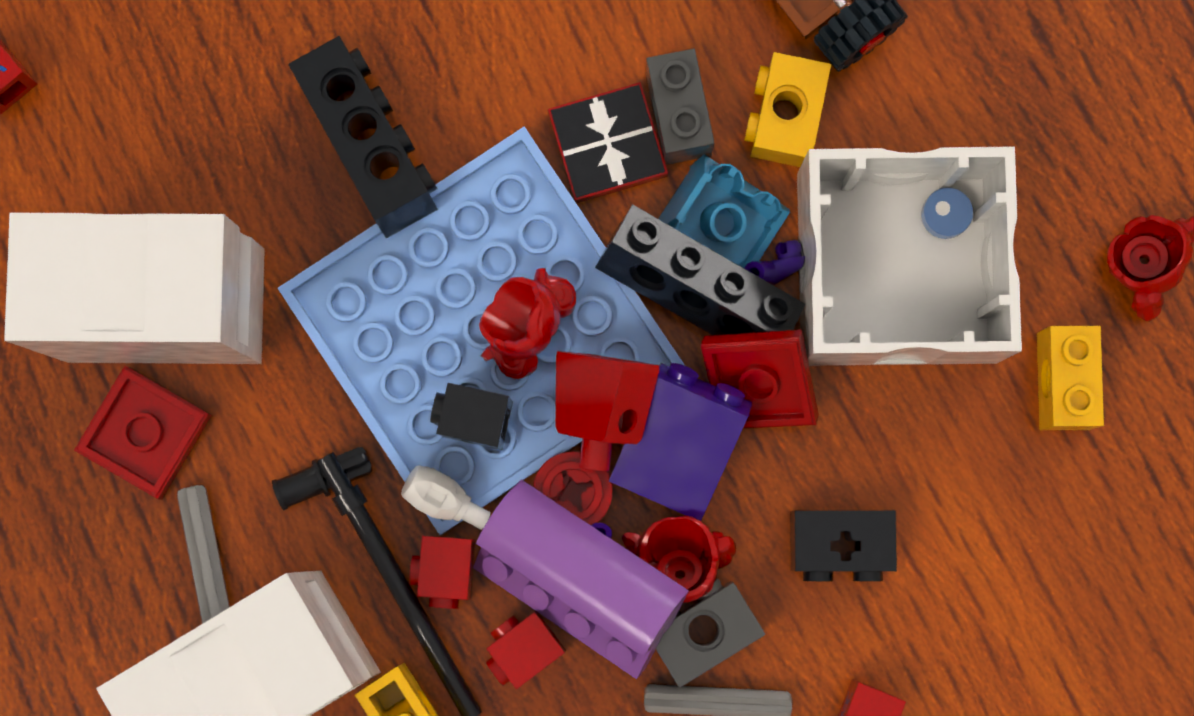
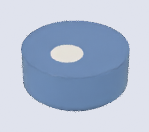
(947, 213)

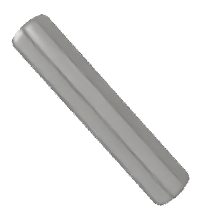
(203, 551)
(716, 701)

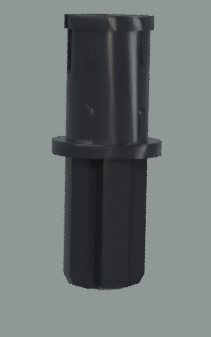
(312, 482)

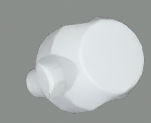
(442, 497)

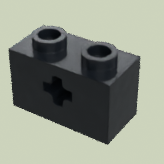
(472, 415)
(872, 536)

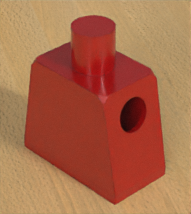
(602, 402)

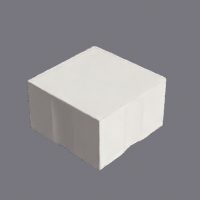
(885, 285)
(134, 288)
(265, 656)

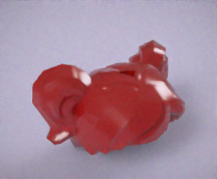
(1168, 250)
(525, 320)
(685, 549)

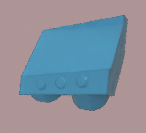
(725, 212)

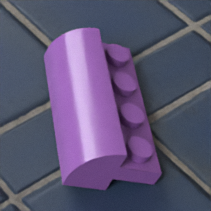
(578, 578)

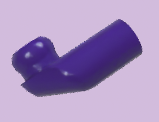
(789, 262)

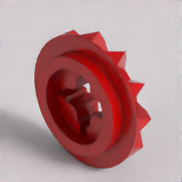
(596, 498)

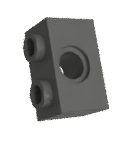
(679, 106)
(735, 631)

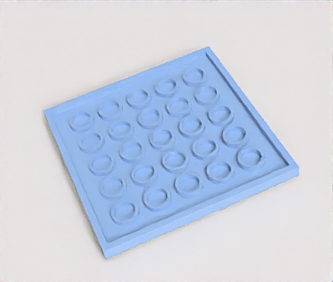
(408, 307)

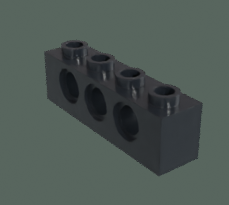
(392, 201)
(694, 279)

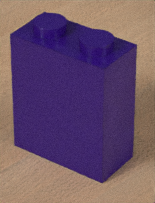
(683, 441)

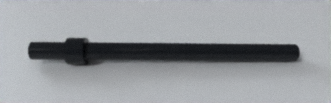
(351, 501)

